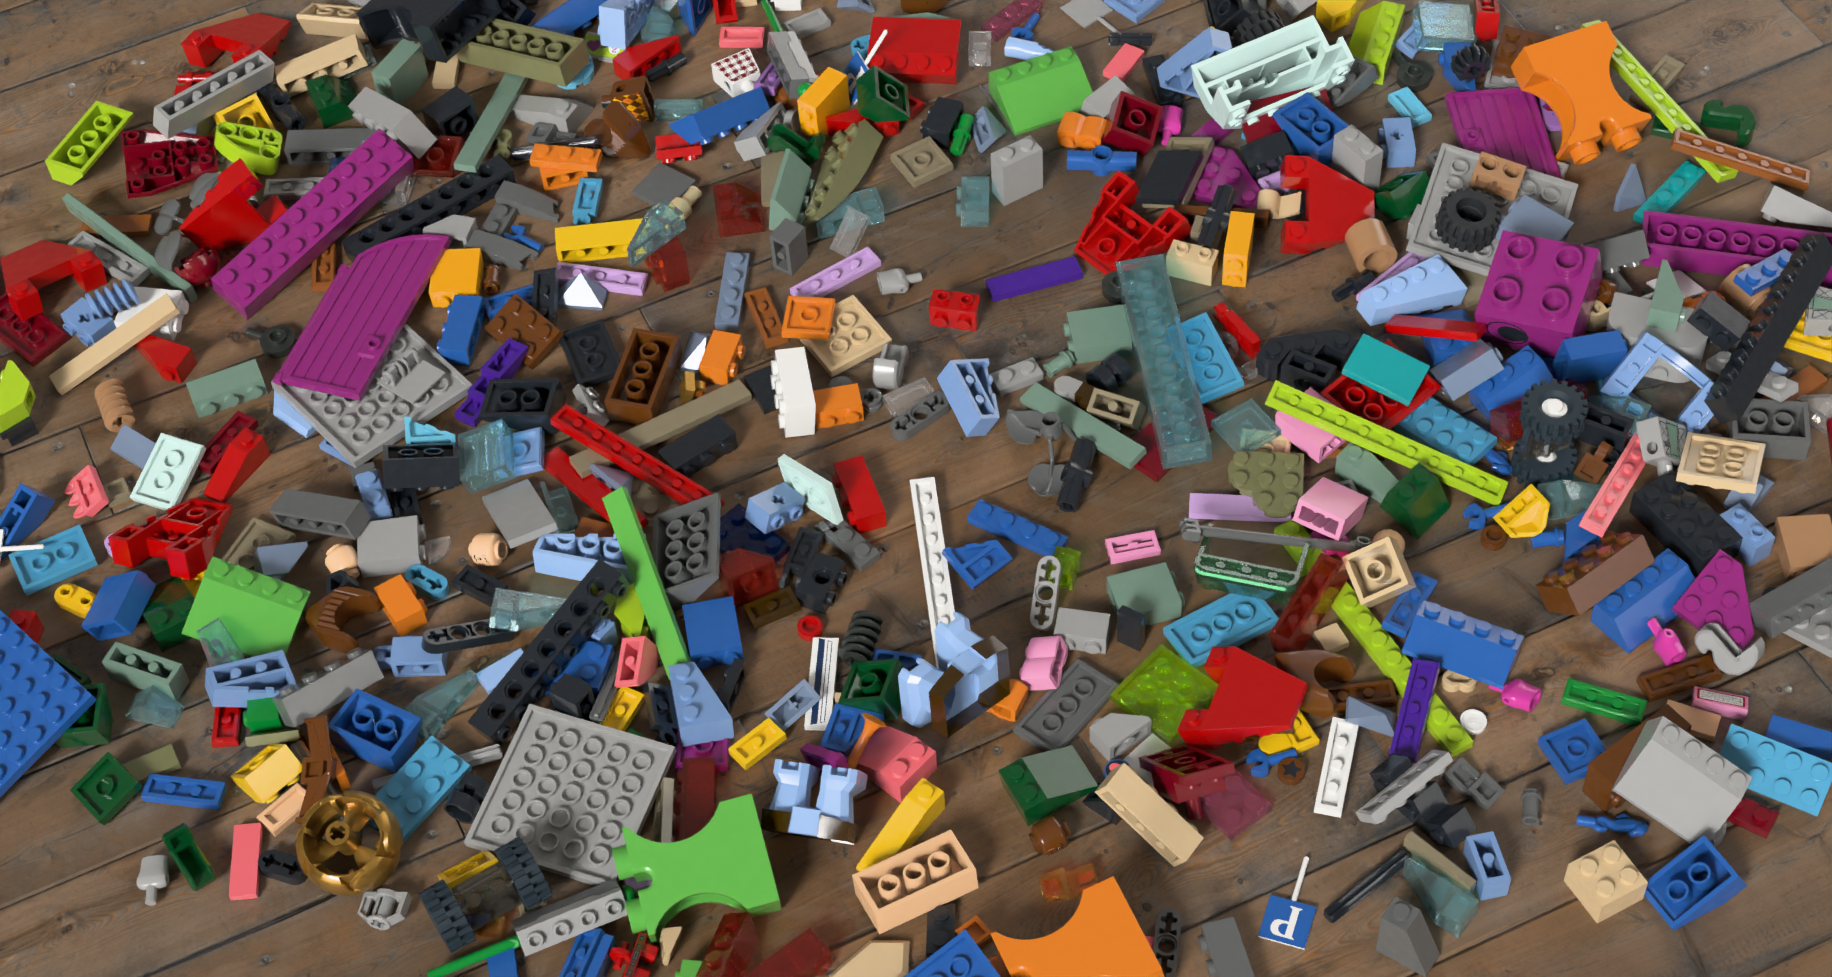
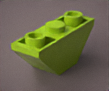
(15, 396)
(630, 615)

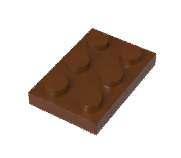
(527, 326)

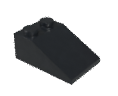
(523, 402)

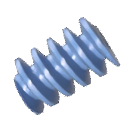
(112, 299)

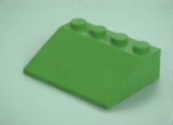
(1040, 90)
(253, 607)

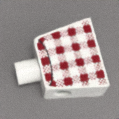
(736, 73)

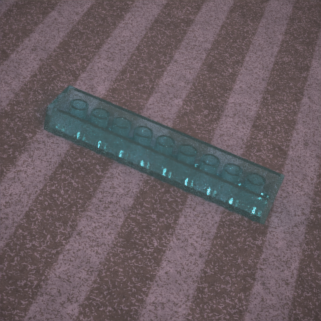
(1164, 362)

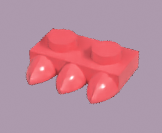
(87, 493)

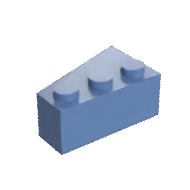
(1177, 72)
(970, 395)
(248, 679)
(697, 707)

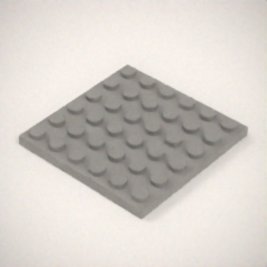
(1454, 171)
(364, 426)
(570, 793)

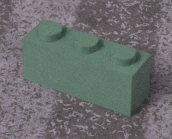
(227, 388)
(145, 669)

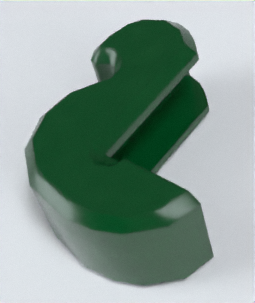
(1730, 118)
(784, 138)
(189, 857)

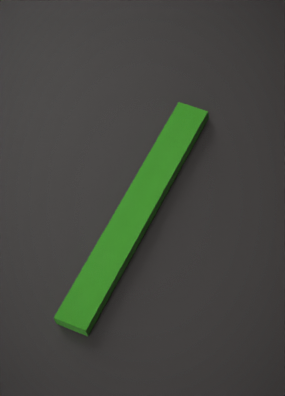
(646, 578)

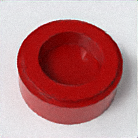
(810, 627)

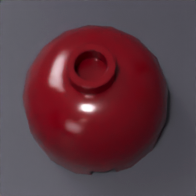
(199, 266)

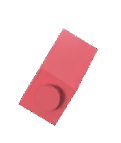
(636, 661)

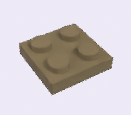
(921, 162)

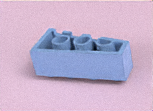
(622, 21)

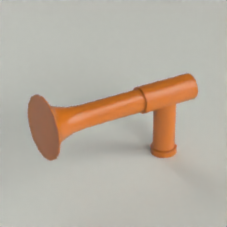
(870, 726)

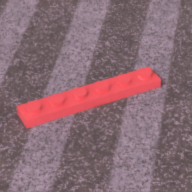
(1615, 489)

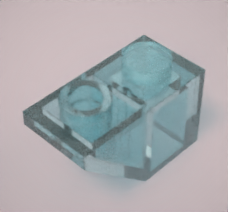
(658, 25)

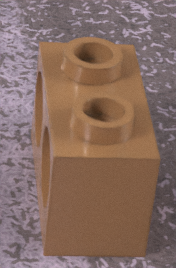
(1497, 176)

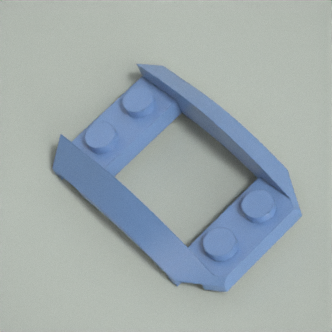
(1638, 362)

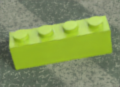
(1376, 35)
(86, 142)

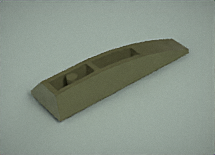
(842, 168)

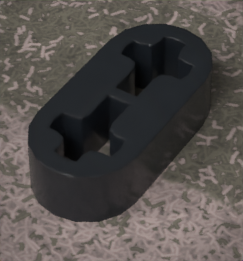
(282, 870)

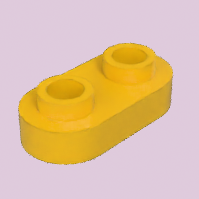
(73, 599)

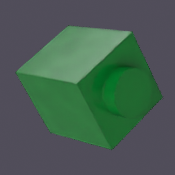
(262, 716)

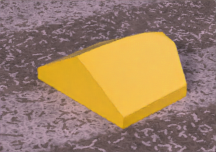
(1524, 514)

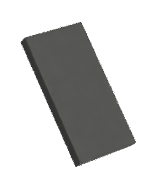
(1066, 710)

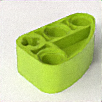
(254, 145)

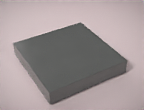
(661, 184)

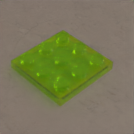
(1163, 691)

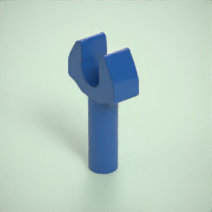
(1025, 32)
(521, 238)
(1481, 514)
(1266, 760)

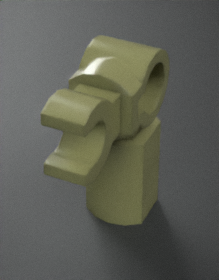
(503, 144)

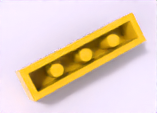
(595, 240)

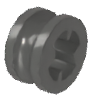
(877, 400)

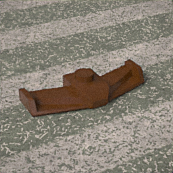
(320, 767)

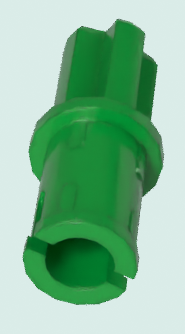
(962, 134)

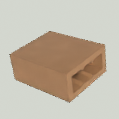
(1802, 542)

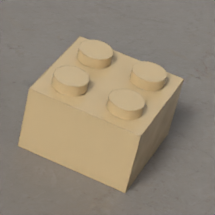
(1378, 572)
(1605, 881)

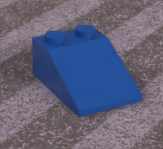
(1310, 127)
(1440, 348)
(588, 665)
(1693, 884)

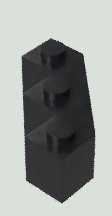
(1327, 345)
(1427, 808)

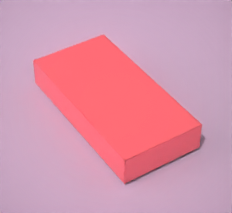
(742, 37)
(1124, 62)

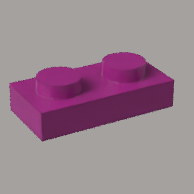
(820, 756)

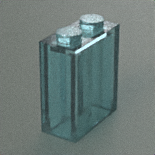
(1441, 23)
(486, 456)

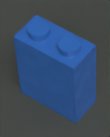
(1589, 356)
(118, 605)
(712, 632)

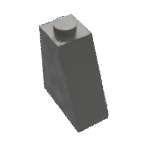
(1407, 938)

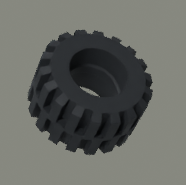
(1256, 26)
(1467, 234)

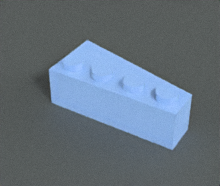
(1412, 291)
(574, 556)

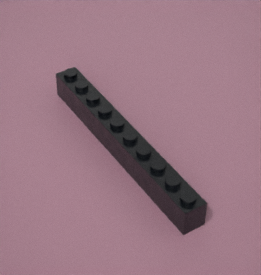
(1770, 329)

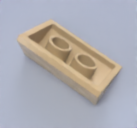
(331, 20)

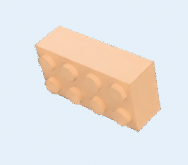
(915, 881)

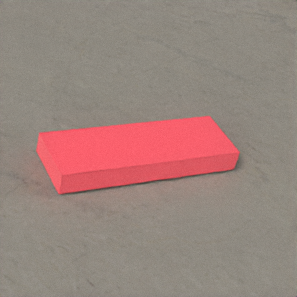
(244, 862)

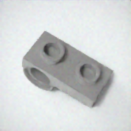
(590, 404)

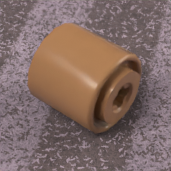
(1370, 246)
(1739, 299)

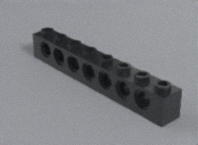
(452, 198)
(550, 638)

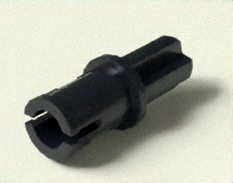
(666, 67)
(1353, 285)

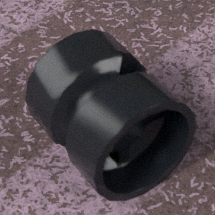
(1110, 373)
(467, 798)

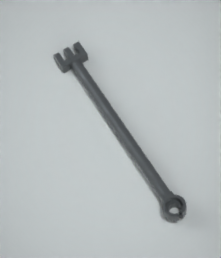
(1192, 531)

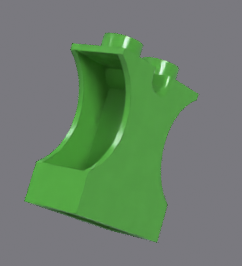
(716, 865)

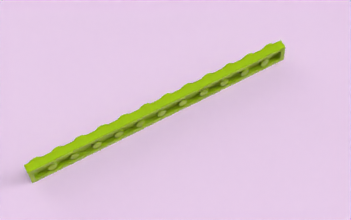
(1383, 649)

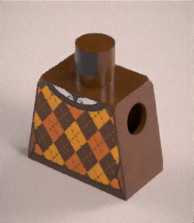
(636, 97)

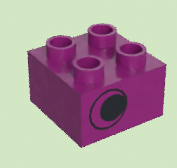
(1538, 292)

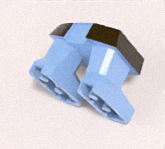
(968, 682)
(833, 814)

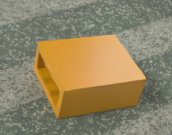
(822, 99)
(1238, 249)
(456, 274)

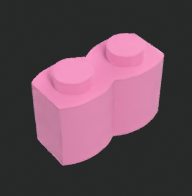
(1044, 663)

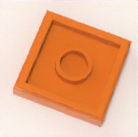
(808, 318)

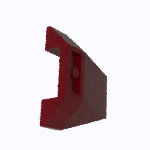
(163, 163)

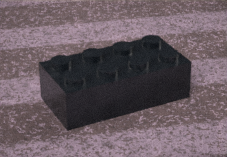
(1683, 522)

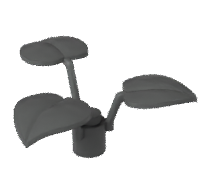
(170, 244)
(1024, 429)

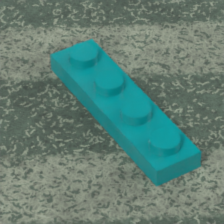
(1672, 190)

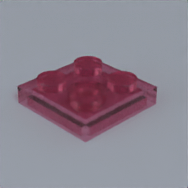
(1235, 807)

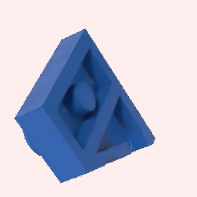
(978, 561)
(845, 728)

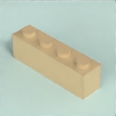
(333, 60)
(1149, 814)

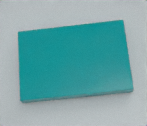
(1385, 369)

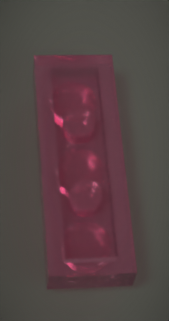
(1011, 17)

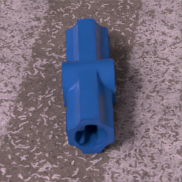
(1101, 160)

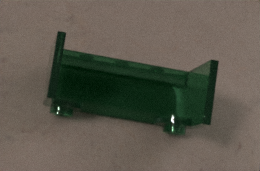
(1248, 578)

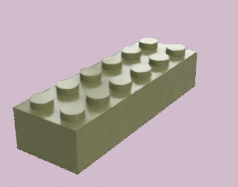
(527, 52)

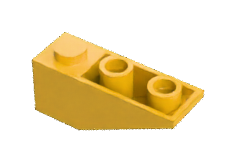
(1337, 13)

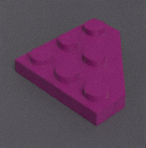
(1226, 168)
(1719, 598)

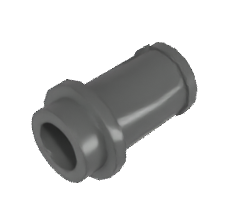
(1531, 800)

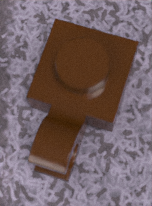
(1593, 466)

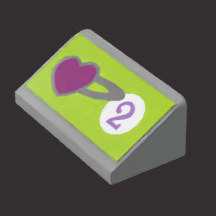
(599, 52)

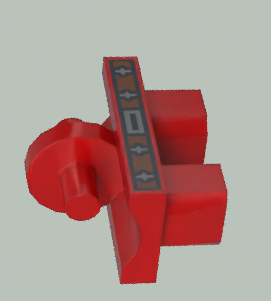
(641, 950)

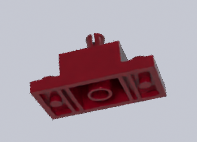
(1187, 775)

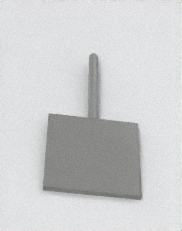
(1088, 12)

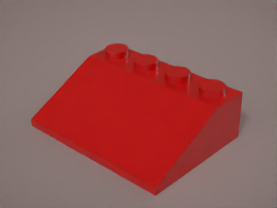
(917, 49)
(1373, 405)

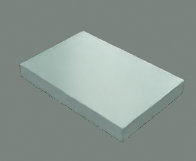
(168, 472)
(817, 491)

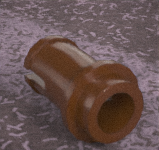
(491, 283)

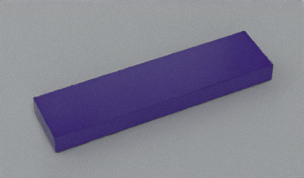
(1034, 279)
(1415, 709)

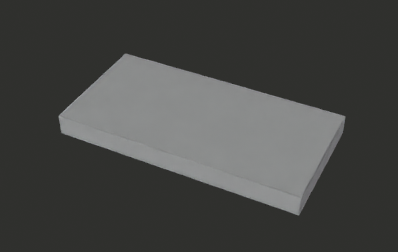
(519, 513)

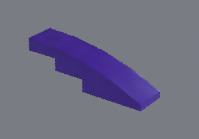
(501, 365)

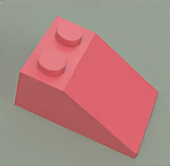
(896, 761)

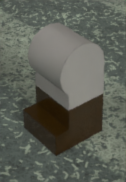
(1074, 391)

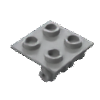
(410, 376)

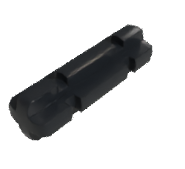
(1130, 38)

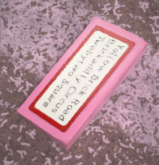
(1720, 703)

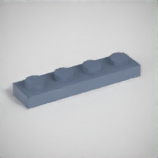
(732, 291)

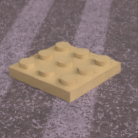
(852, 338)
(1721, 463)

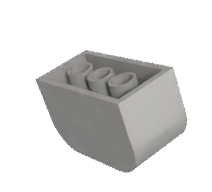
(1630, 317)

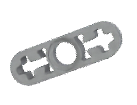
(1037, 611)

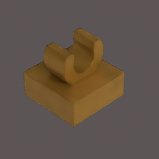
(690, 388)

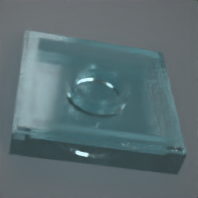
(1246, 427)

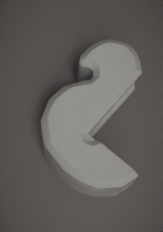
(889, 368)
(1725, 651)

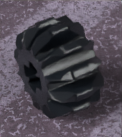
(1470, 63)

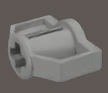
(385, 903)

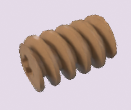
(114, 405)

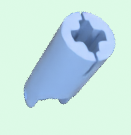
(1024, 49)

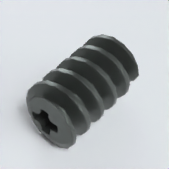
(860, 637)

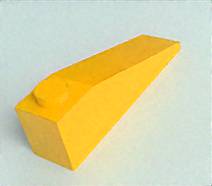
(906, 824)

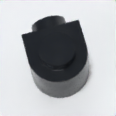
(339, 579)

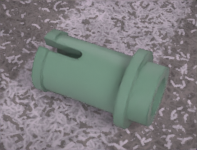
(1059, 363)

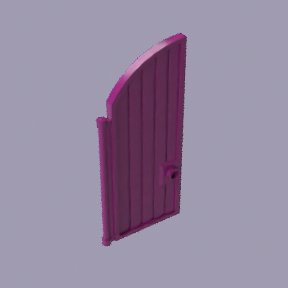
(1503, 125)
(362, 316)

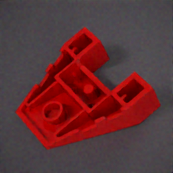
(239, 36)
(1331, 205)
(227, 215)
(1121, 234)
(42, 265)
(182, 536)
(1247, 702)

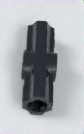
(282, 107)
(1217, 217)
(1076, 475)

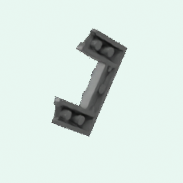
(1358, 79)
(511, 201)

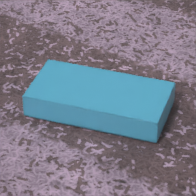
(1409, 106)

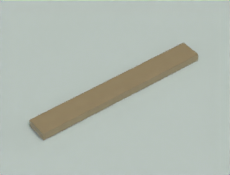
(670, 423)

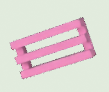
(1133, 550)

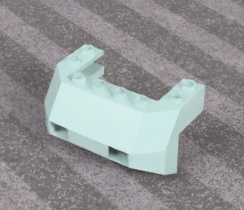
(1251, 72)

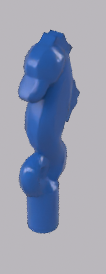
(1499, 462)
(1620, 825)

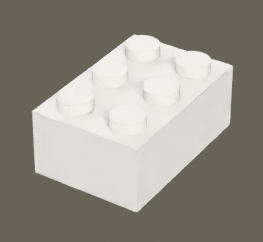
(793, 392)

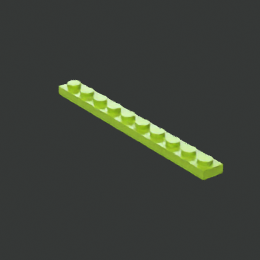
(1660, 102)
(1386, 442)

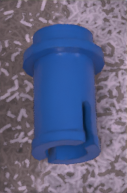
(1548, 538)

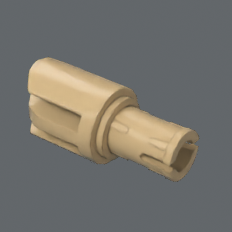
(687, 200)

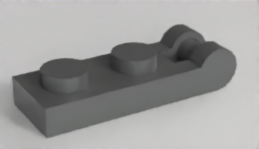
(849, 544)

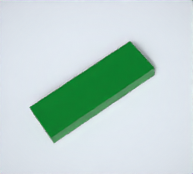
(1604, 702)

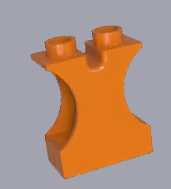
(1576, 83)
(1095, 942)

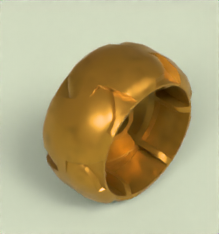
(373, 865)

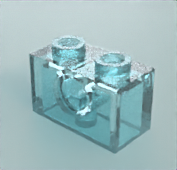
(974, 201)

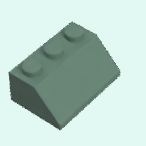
(790, 190)

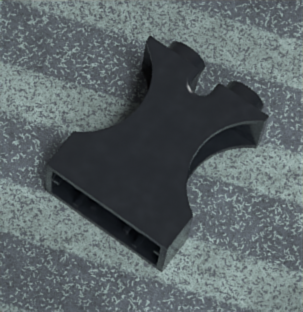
(438, 25)

